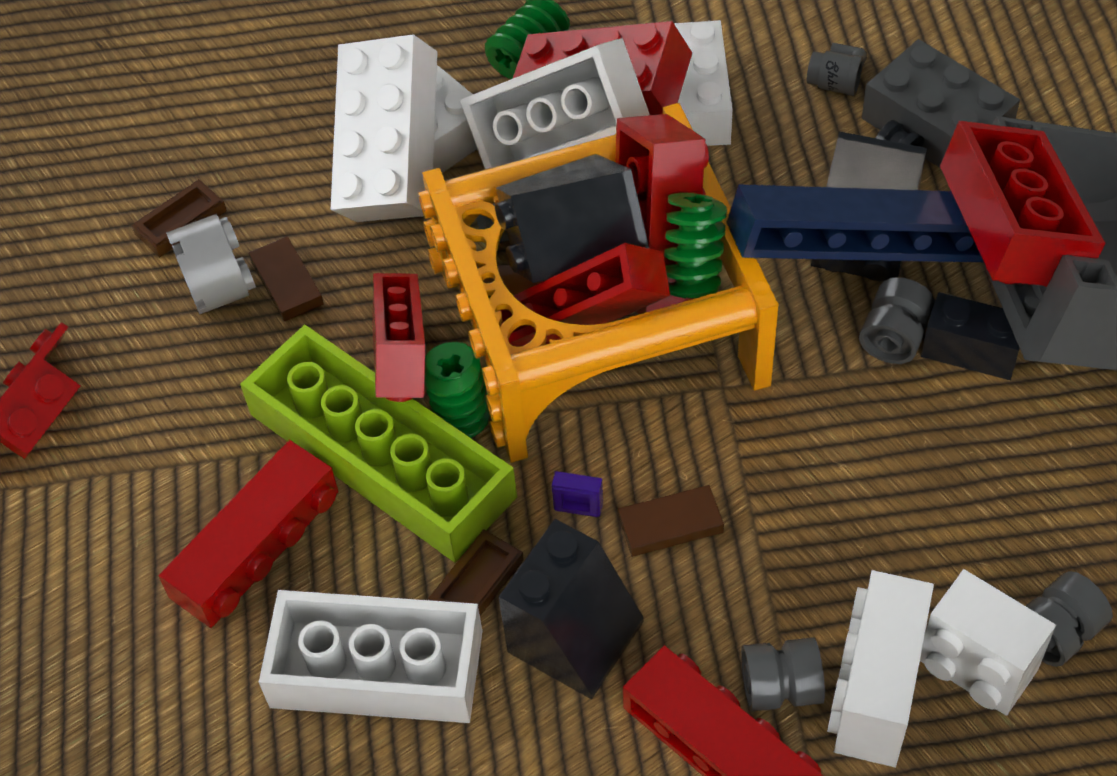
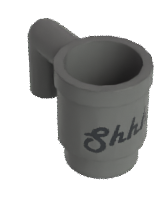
(837, 69)

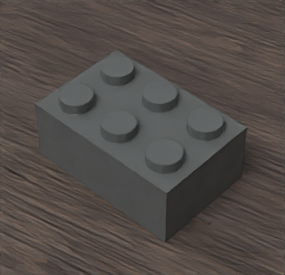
(931, 96)

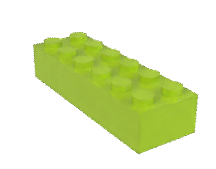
(383, 449)

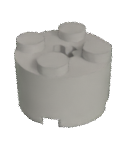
(209, 262)

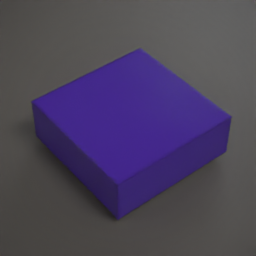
(577, 494)

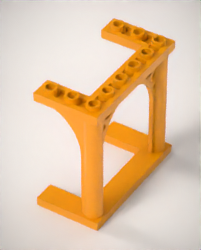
(532, 376)

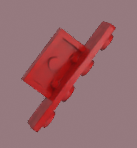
(34, 396)

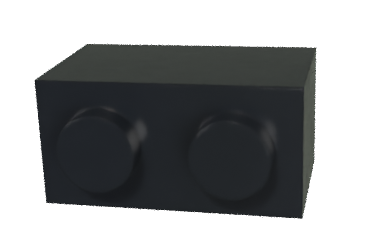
(971, 336)

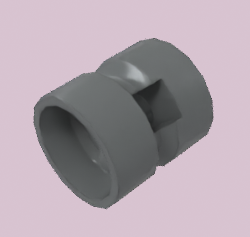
(897, 320)
(1078, 612)
(783, 674)

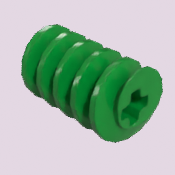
(535, 17)
(697, 245)
(457, 387)

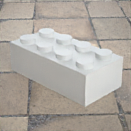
(555, 105)
(383, 127)
(372, 656)

